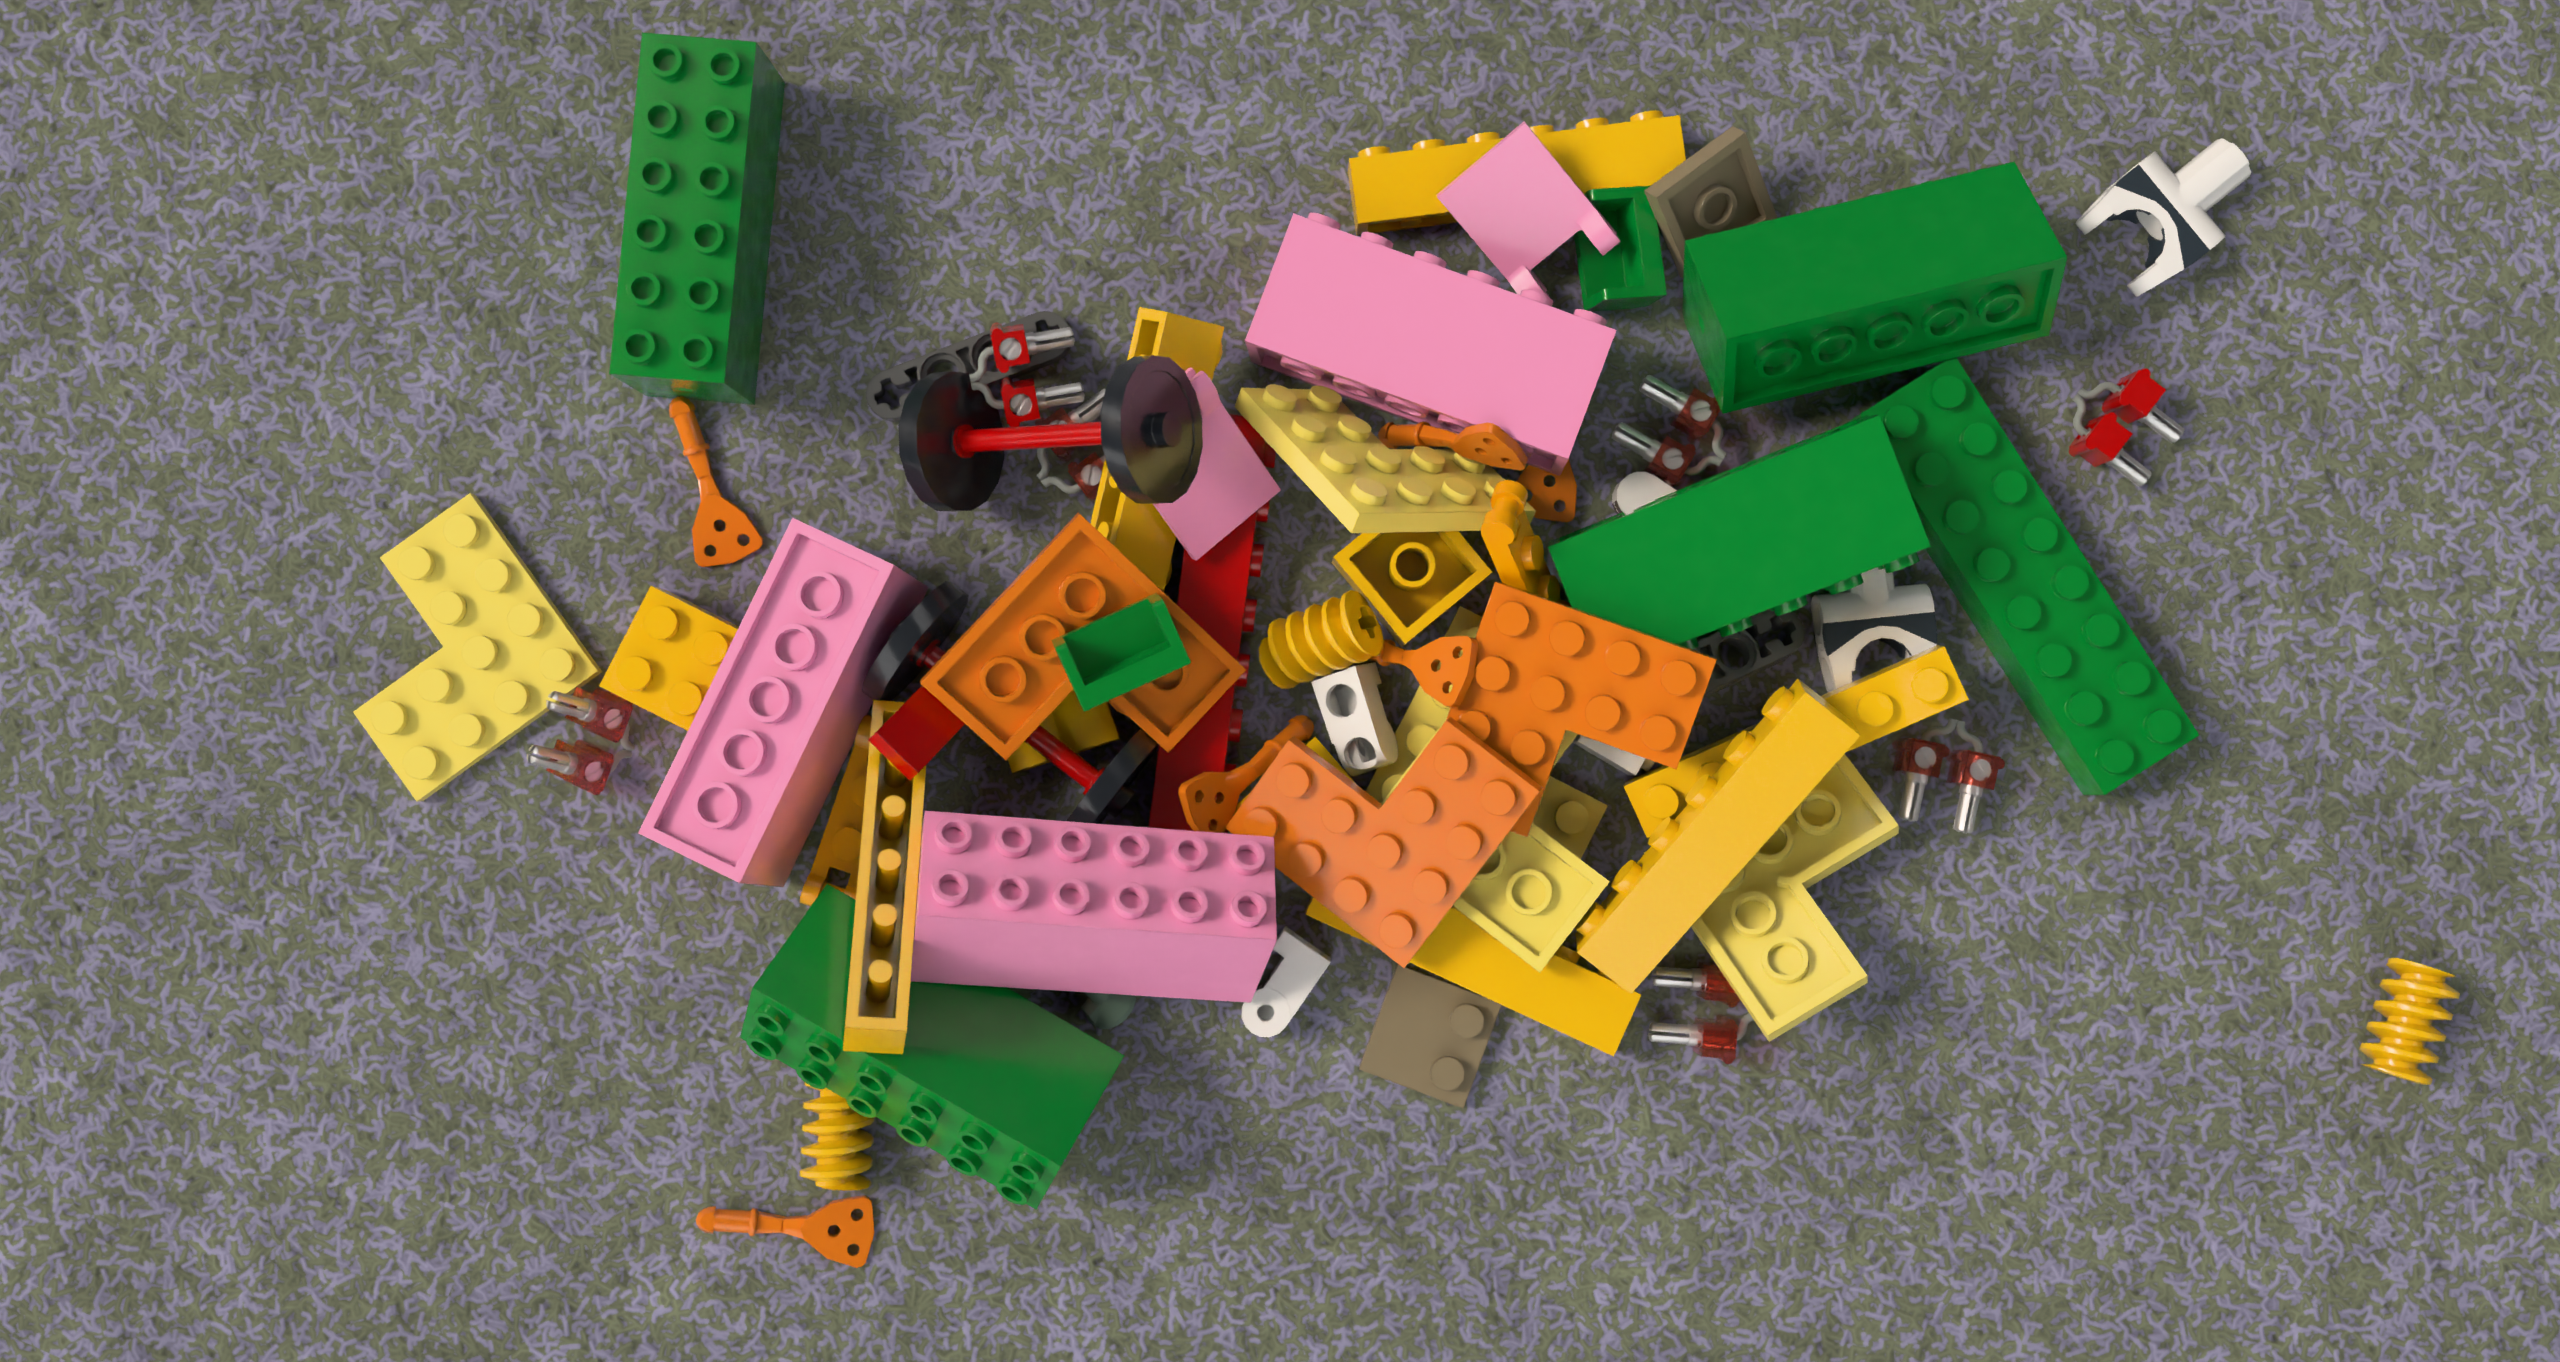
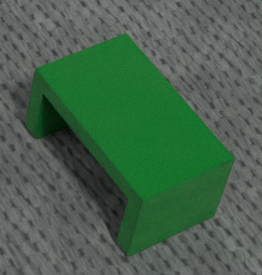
(1633, 269)
(1121, 651)

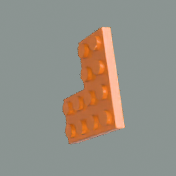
(1569, 670)
(1009, 677)
(1393, 863)

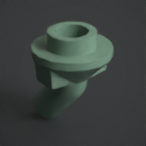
(1107, 1009)

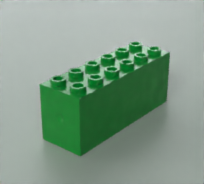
(697, 219)
(1871, 286)
(1749, 539)
(980, 1067)

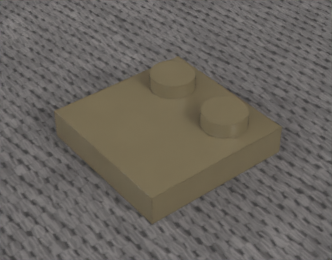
(1710, 193)
(1430, 1036)

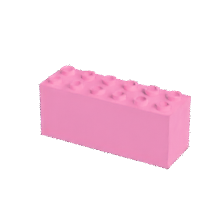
(1427, 339)
(781, 709)
(1093, 907)

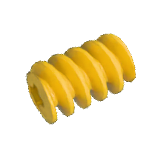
(1320, 640)
(2409, 1020)
(837, 1144)

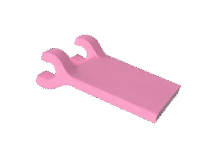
(1523, 208)
(1228, 480)

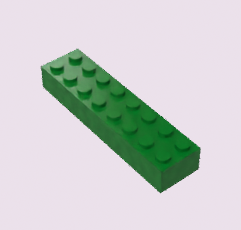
(2029, 585)

